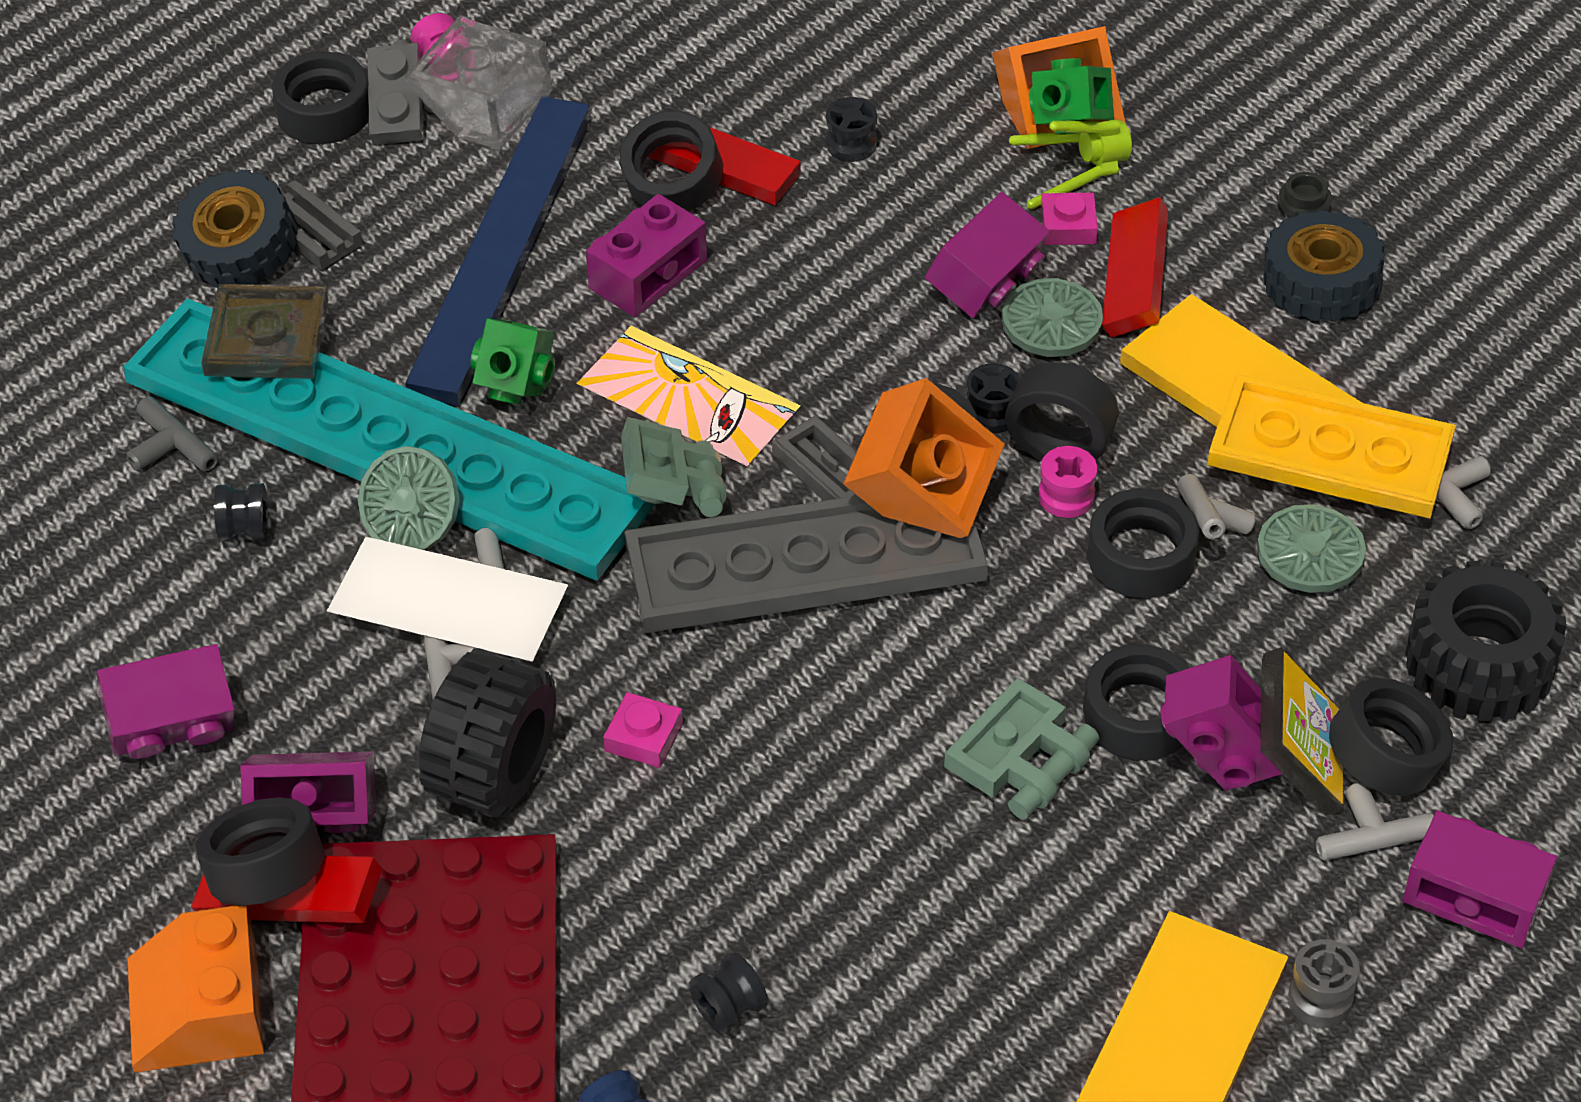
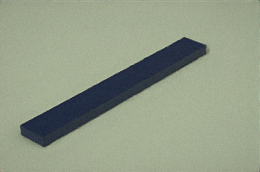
(499, 248)

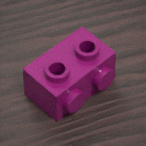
(646, 255)
(988, 255)
(166, 701)
(1218, 720)
(332, 784)
(1479, 878)

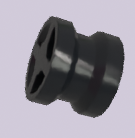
(851, 129)
(989, 393)
(241, 512)
(728, 993)

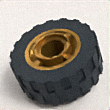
(235, 228)
(1323, 265)

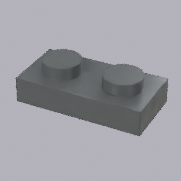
(393, 105)

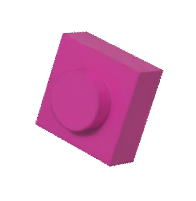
(1069, 218)
(643, 730)

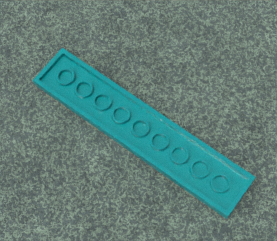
(352, 417)

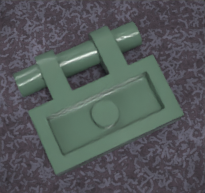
(667, 469)
(1008, 735)

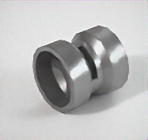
(1323, 983)

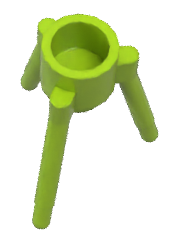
(1098, 142)

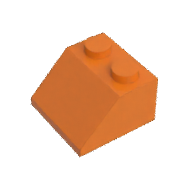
(1016, 64)
(924, 460)
(196, 992)

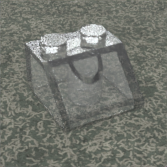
(482, 80)

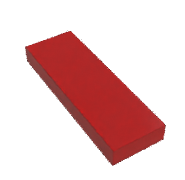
(745, 165)
(1135, 267)
(335, 894)

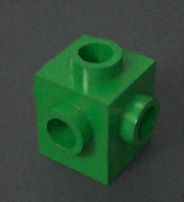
(1071, 93)
(513, 360)

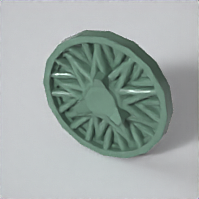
(1052, 317)
(409, 498)
(1311, 548)

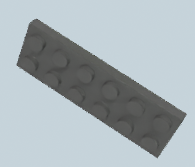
(789, 562)

